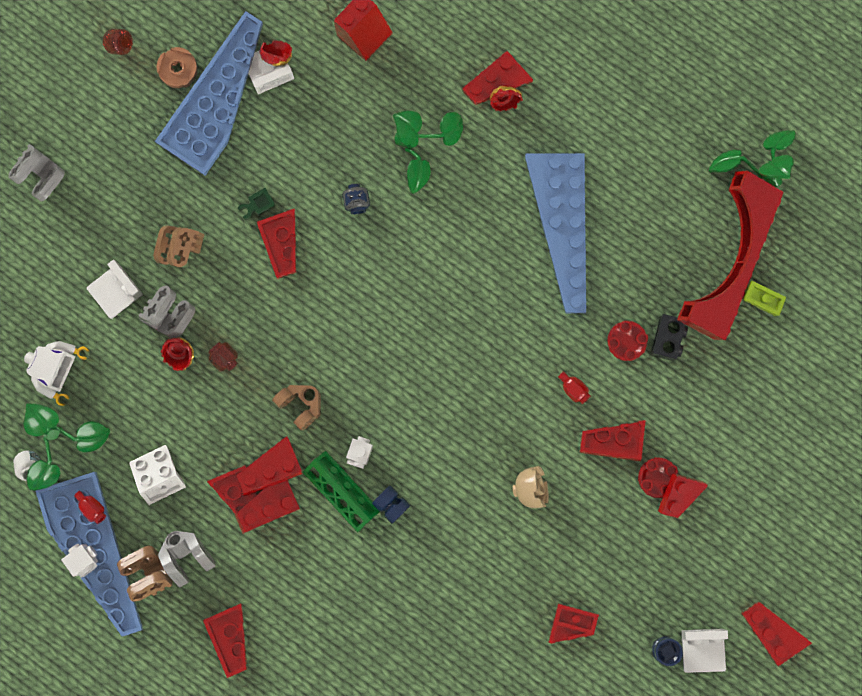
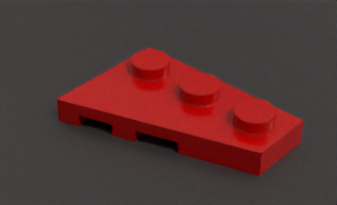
(280, 242)
(270, 468)
(267, 506)
(774, 634)
(228, 639)

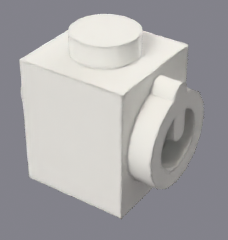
(359, 452)
(80, 560)

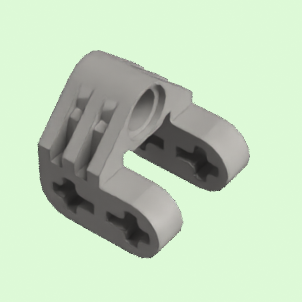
(42, 166)
(168, 324)
(176, 547)

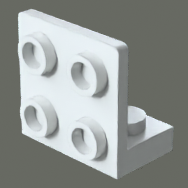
(268, 76)
(114, 290)
(156, 475)
(704, 650)

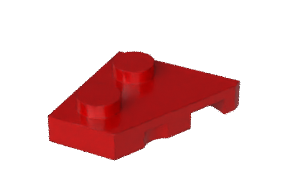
(680, 495)
(572, 624)

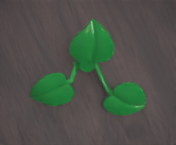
(407, 126)
(772, 171)
(43, 421)

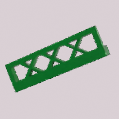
(343, 488)

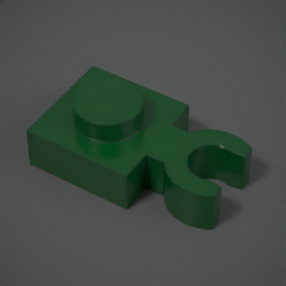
(260, 203)

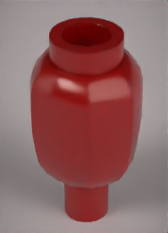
(574, 388)
(90, 508)

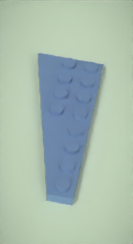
(560, 197)

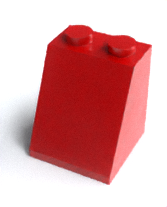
(362, 27)

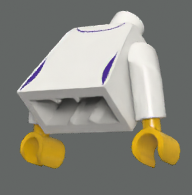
(51, 366)

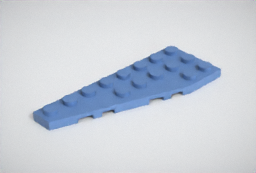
(207, 114)
(70, 528)

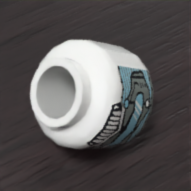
(23, 462)

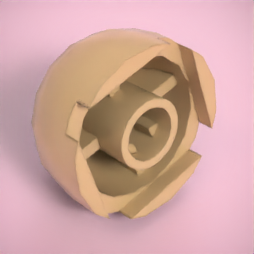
(531, 489)

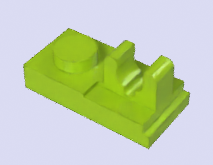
(764, 298)

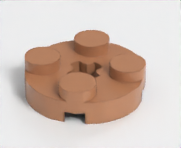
(171, 58)

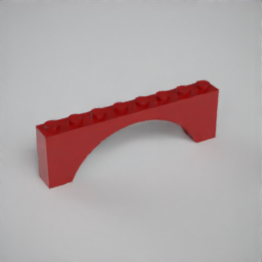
(756, 207)

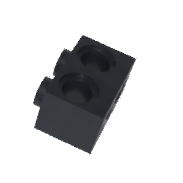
(663, 336)

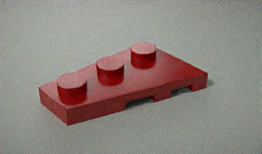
(501, 72)
(616, 441)
(230, 490)

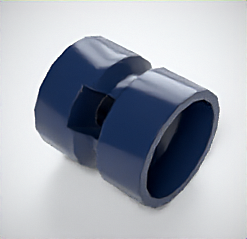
(391, 504)
(667, 651)

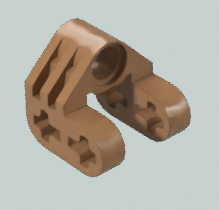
(181, 244)
(306, 418)
(155, 575)

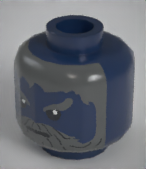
(356, 199)

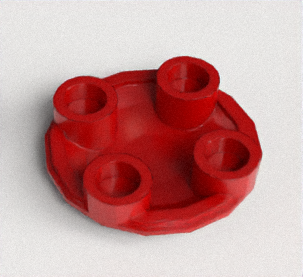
(627, 340)
(655, 476)

